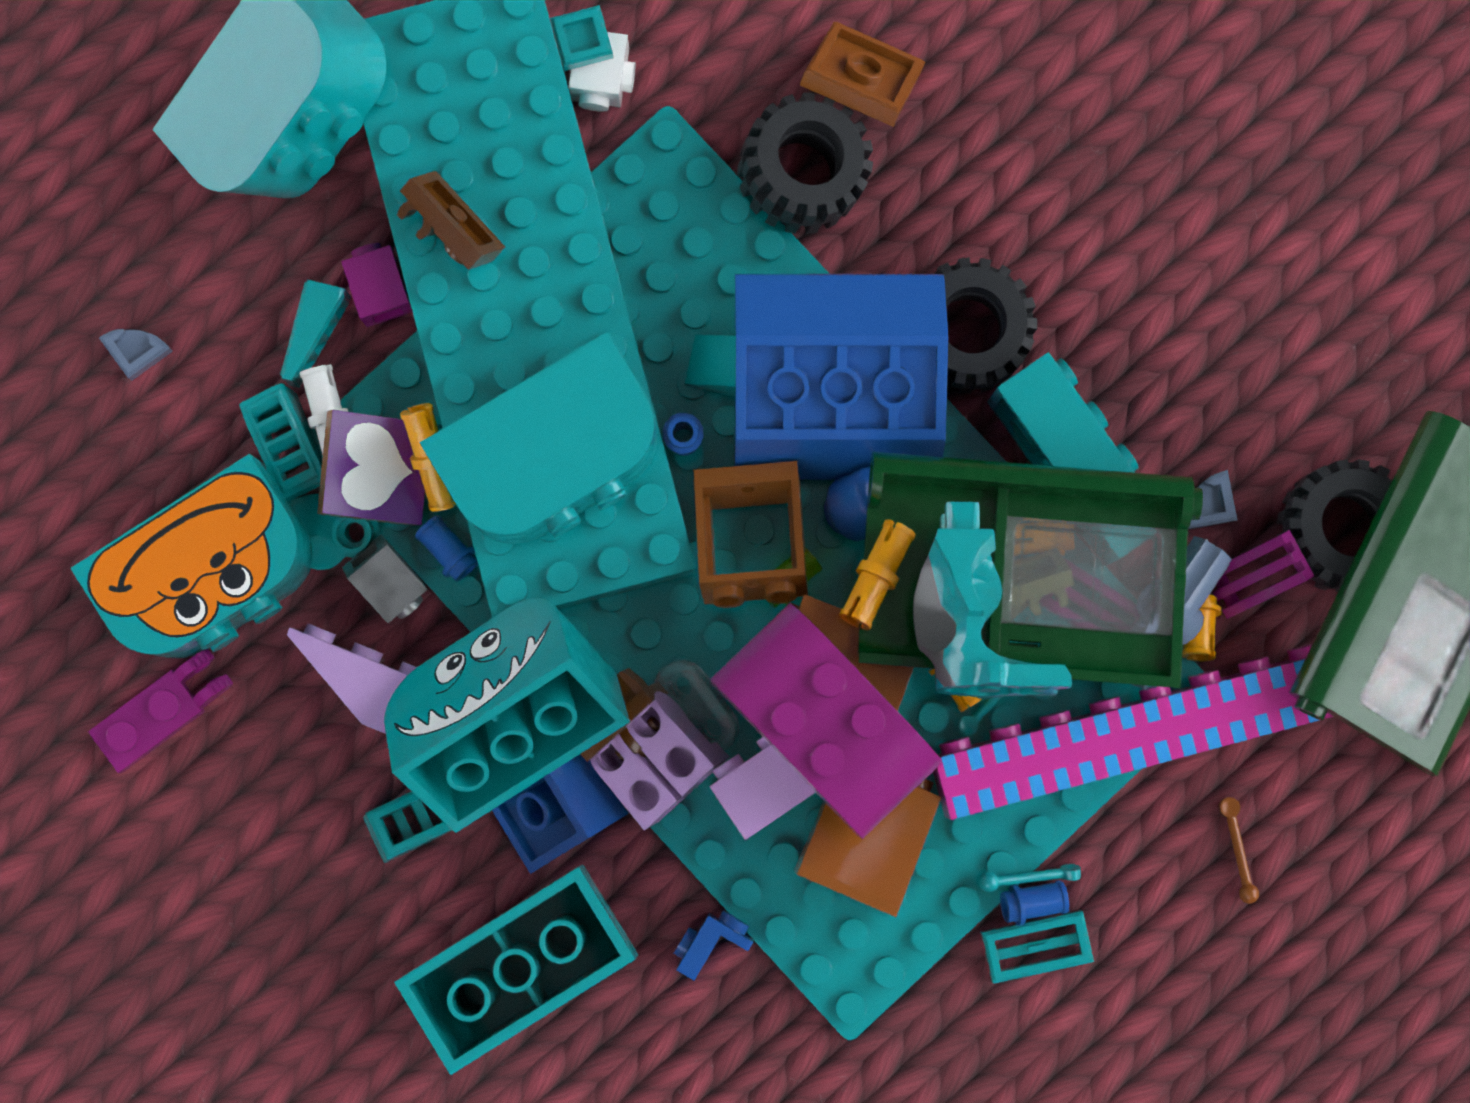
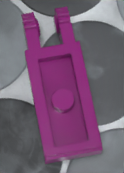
(156, 713)

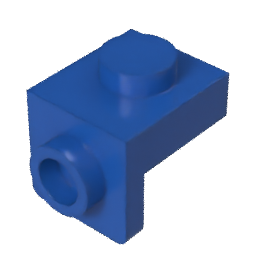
(697, 946)

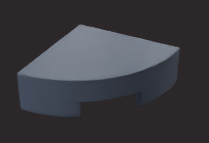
(135, 350)
(1217, 502)

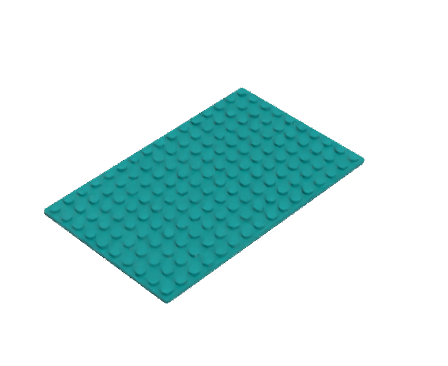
(676, 246)

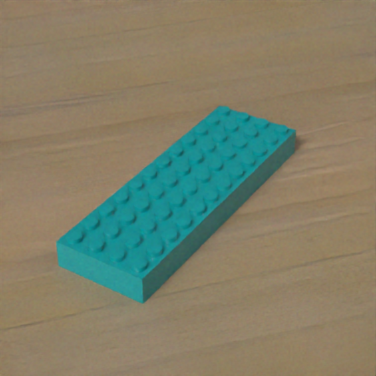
(490, 110)

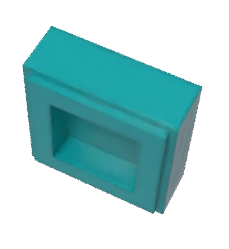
(582, 38)

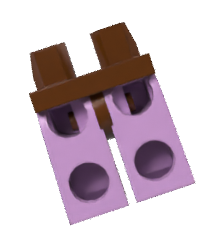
(655, 755)

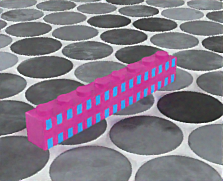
(1119, 736)

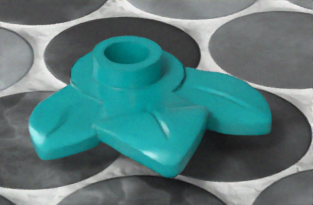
(331, 533)

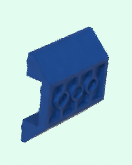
(839, 369)

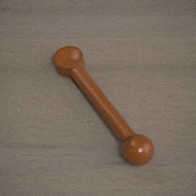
(1229, 808)

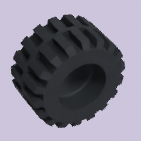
(826, 131)
(1014, 316)
(1306, 507)

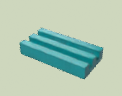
(994, 955)

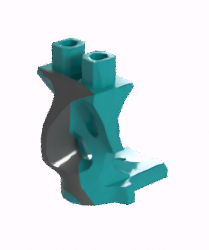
(953, 602)

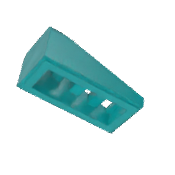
(315, 320)
(270, 413)
(380, 833)

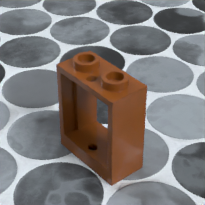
(746, 488)

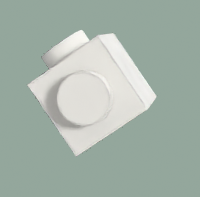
(604, 82)

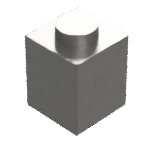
(385, 580)

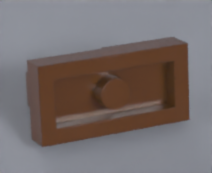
(451, 219)

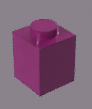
(376, 284)

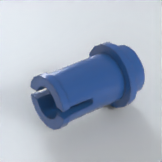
(679, 422)
(447, 549)
(1033, 901)

